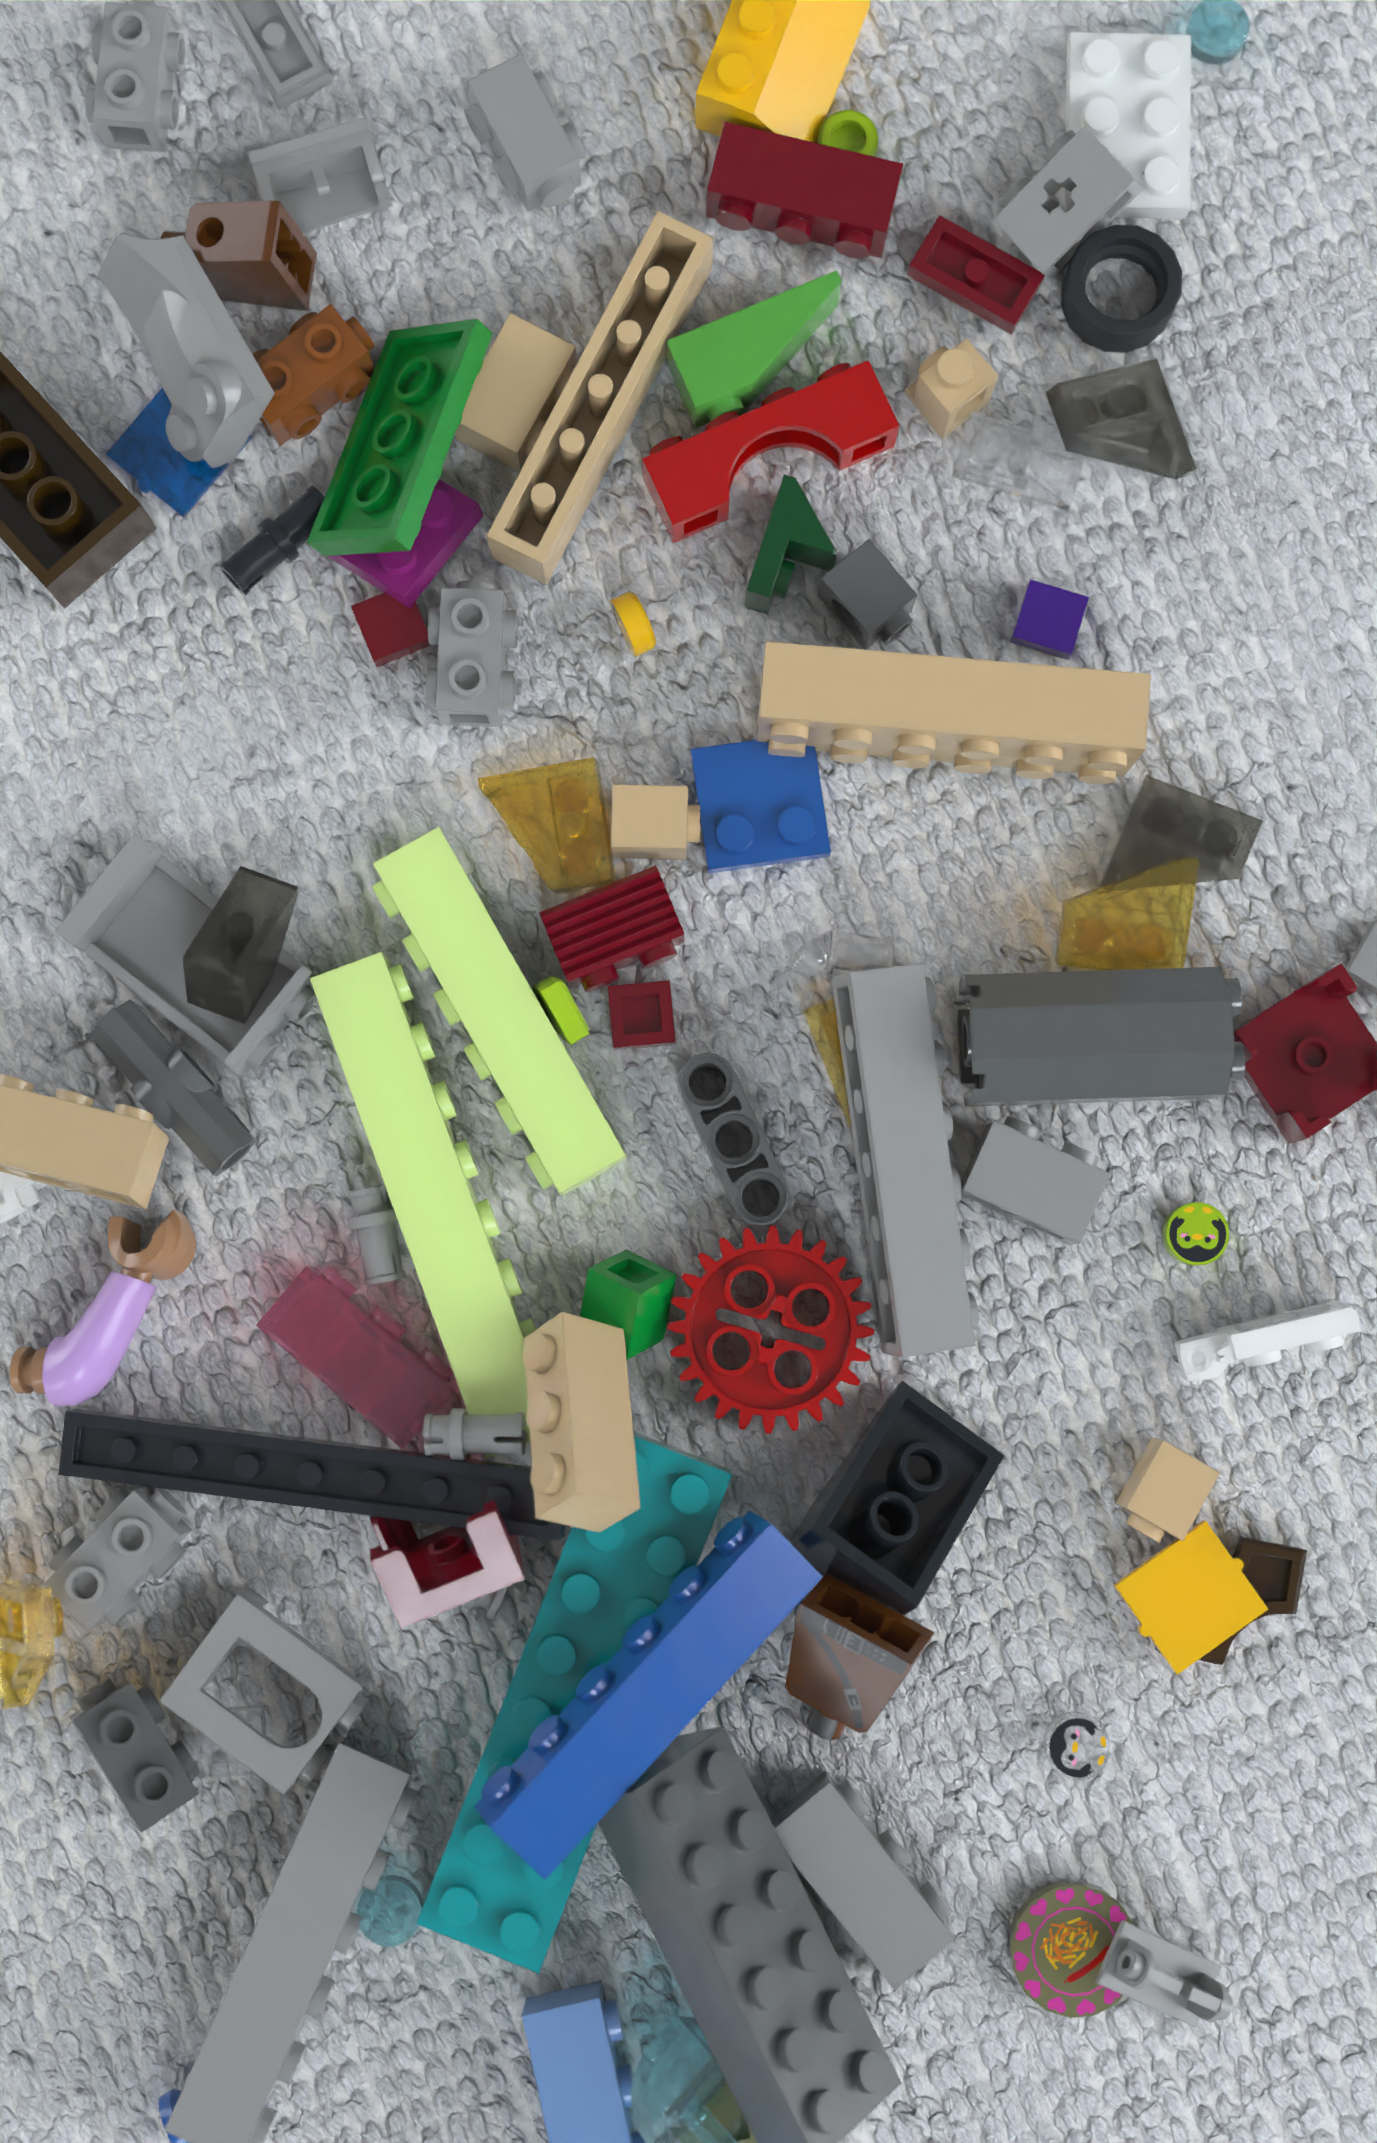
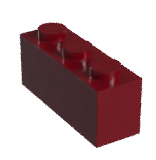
(802, 191)

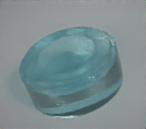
(1218, 30)
(390, 1911)

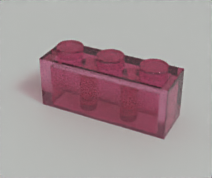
(359, 1353)

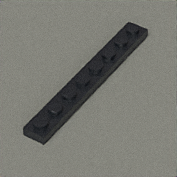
(298, 1471)

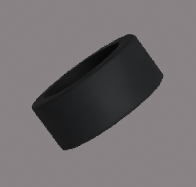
(1139, 247)

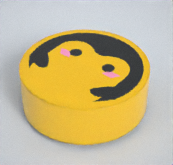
(633, 623)

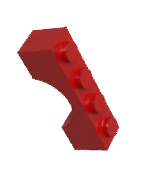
(836, 417)

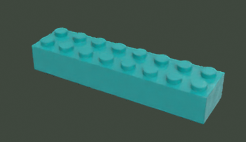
(595, 1595)

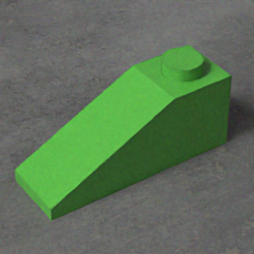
(739, 355)

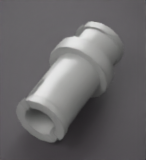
(376, 1234)
(474, 1434)

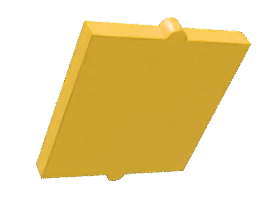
(1190, 1597)

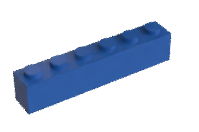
(645, 1692)

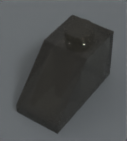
(239, 945)

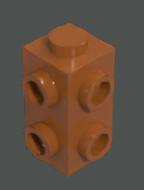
(313, 371)

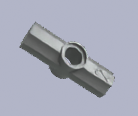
(172, 1087)

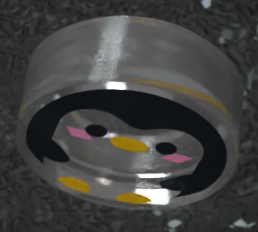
(1076, 1746)

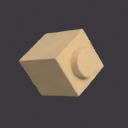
(652, 822)
(1166, 1491)

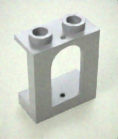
(329, 1681)

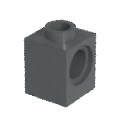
(868, 596)

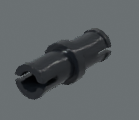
(274, 543)

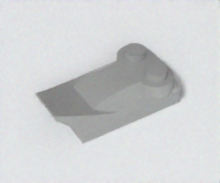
(192, 344)

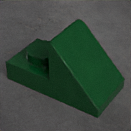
(790, 534)

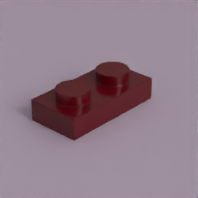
(975, 274)

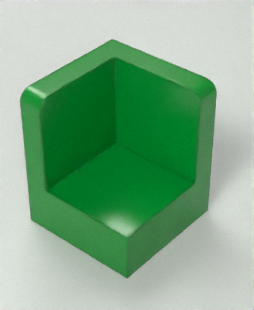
(630, 1296)

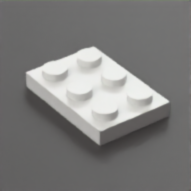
(1138, 103)

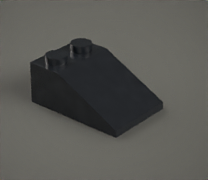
(897, 1501)

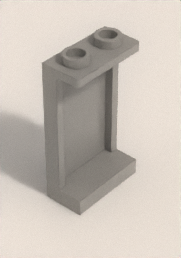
(138, 929)

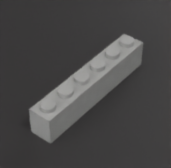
(905, 1160)
(290, 1951)

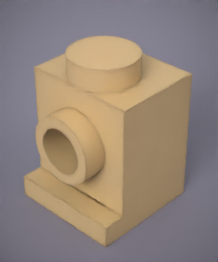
(952, 386)

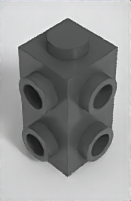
(132, 1751)

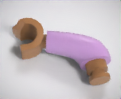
(89, 1355)

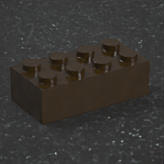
(57, 497)

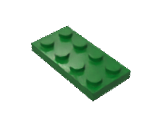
(400, 439)

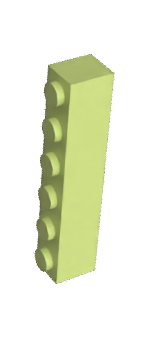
(498, 1011)

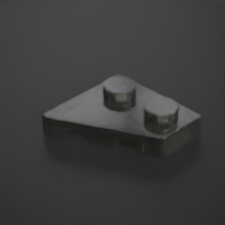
(1123, 420)

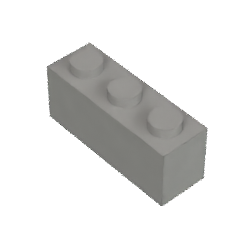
(863, 1878)

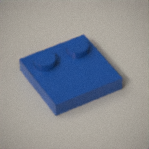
(758, 806)

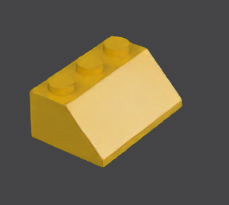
(778, 65)

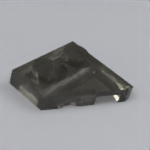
(1175, 824)

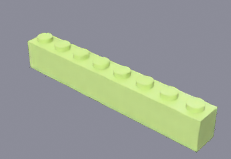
(429, 1181)

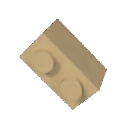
(515, 391)

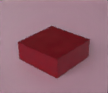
(390, 628)
(641, 1015)

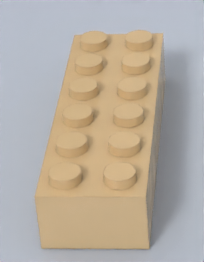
(952, 711)

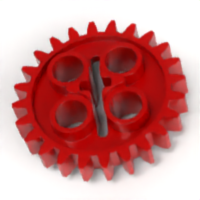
(753, 1385)

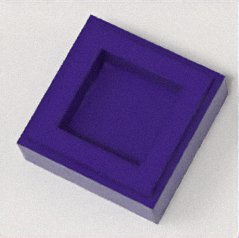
(1049, 619)

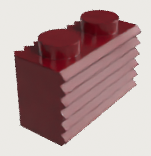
(614, 929)

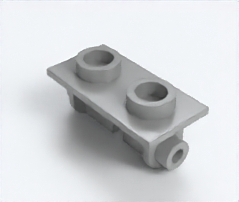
(1164, 1976)

